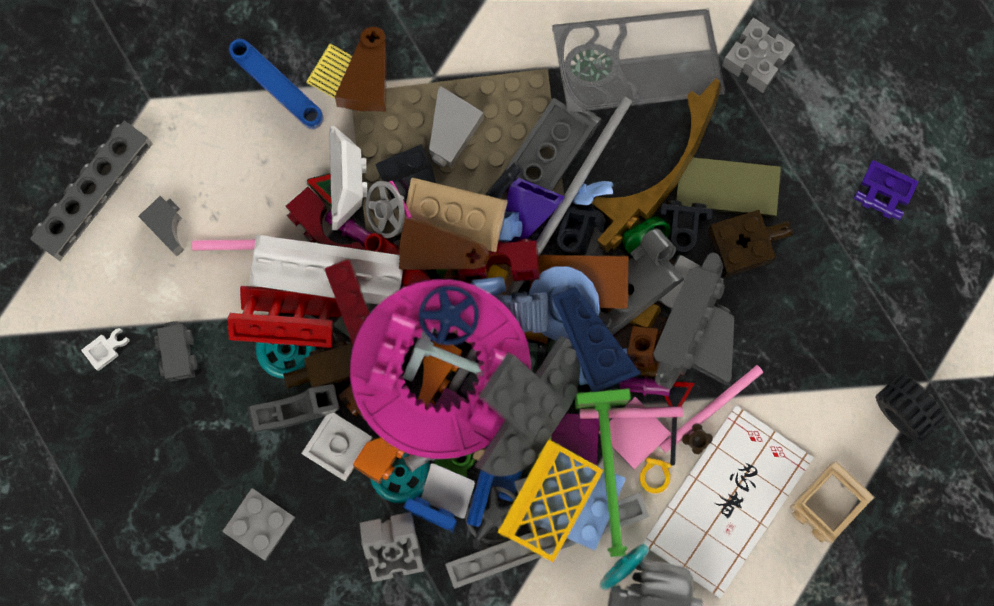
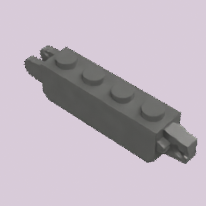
(688, 320)

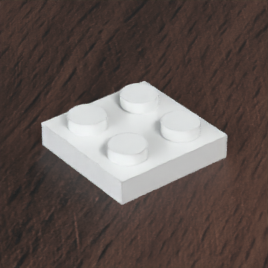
(336, 445)

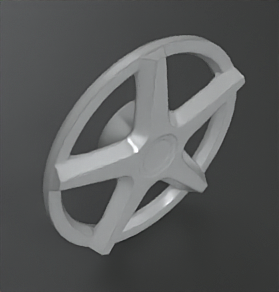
(385, 209)

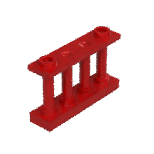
(280, 329)

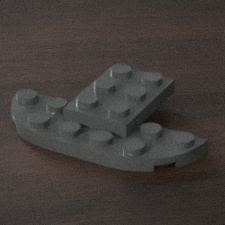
(529, 406)

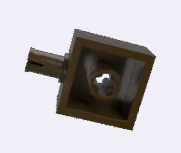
(754, 233)
(324, 367)

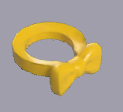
(650, 463)

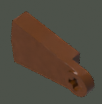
(366, 76)
(437, 248)

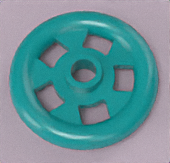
(278, 367)
(405, 491)
(624, 567)

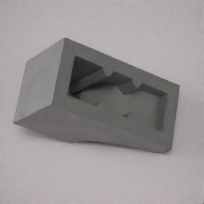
(163, 221)

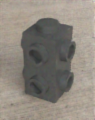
(175, 349)

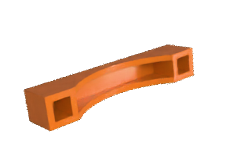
(379, 455)

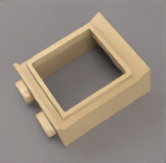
(806, 515)

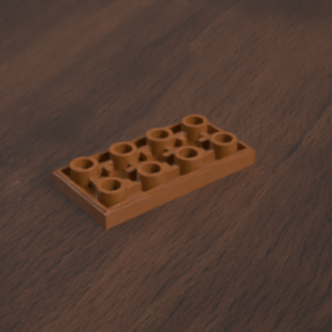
(606, 273)

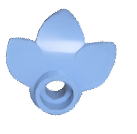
(587, 193)

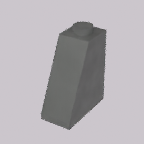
(716, 351)

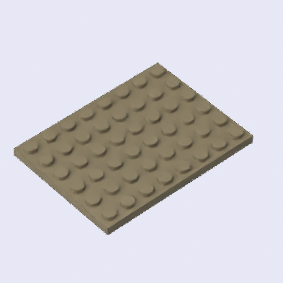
(510, 111)

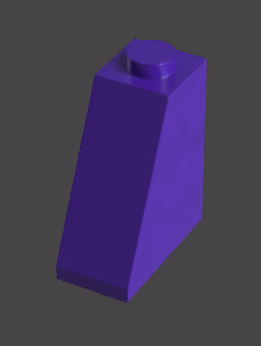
(532, 203)

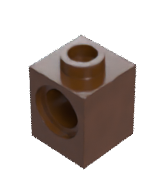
(643, 338)

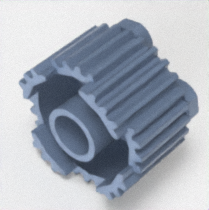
(528, 310)

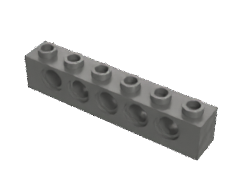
(91, 204)

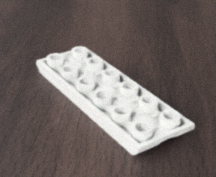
(301, 265)

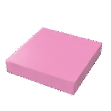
(636, 437)

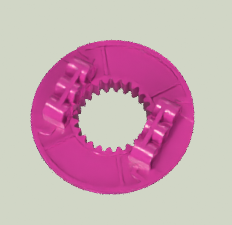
(381, 388)

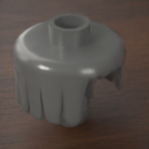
(660, 586)

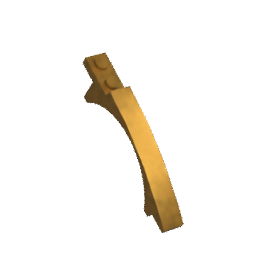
(625, 211)

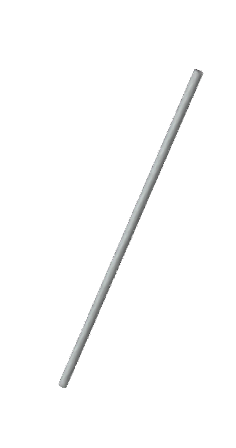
(559, 212)

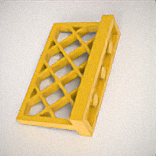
(531, 488)

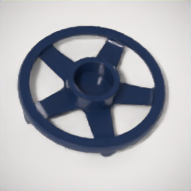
(449, 315)

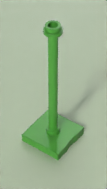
(602, 403)

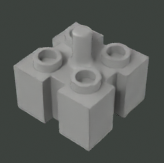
(758, 55)
(391, 546)

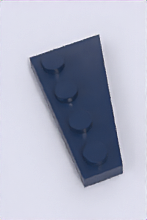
(595, 347)

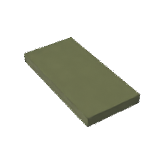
(730, 186)

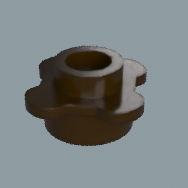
(704, 439)

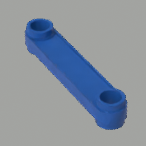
(276, 83)

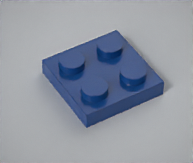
(441, 518)

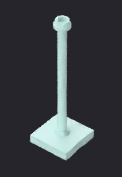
(425, 347)

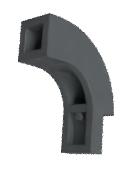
(295, 410)

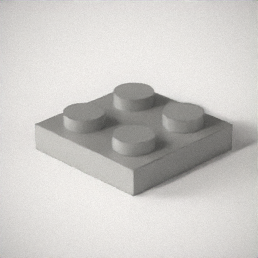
(258, 524)

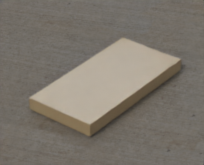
(457, 211)

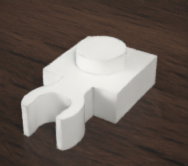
(102, 350)

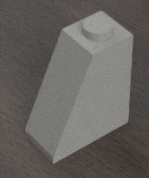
(452, 127)

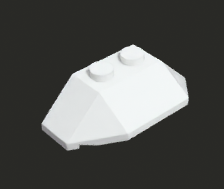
(346, 177)

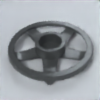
(493, 516)

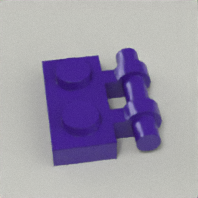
(888, 183)

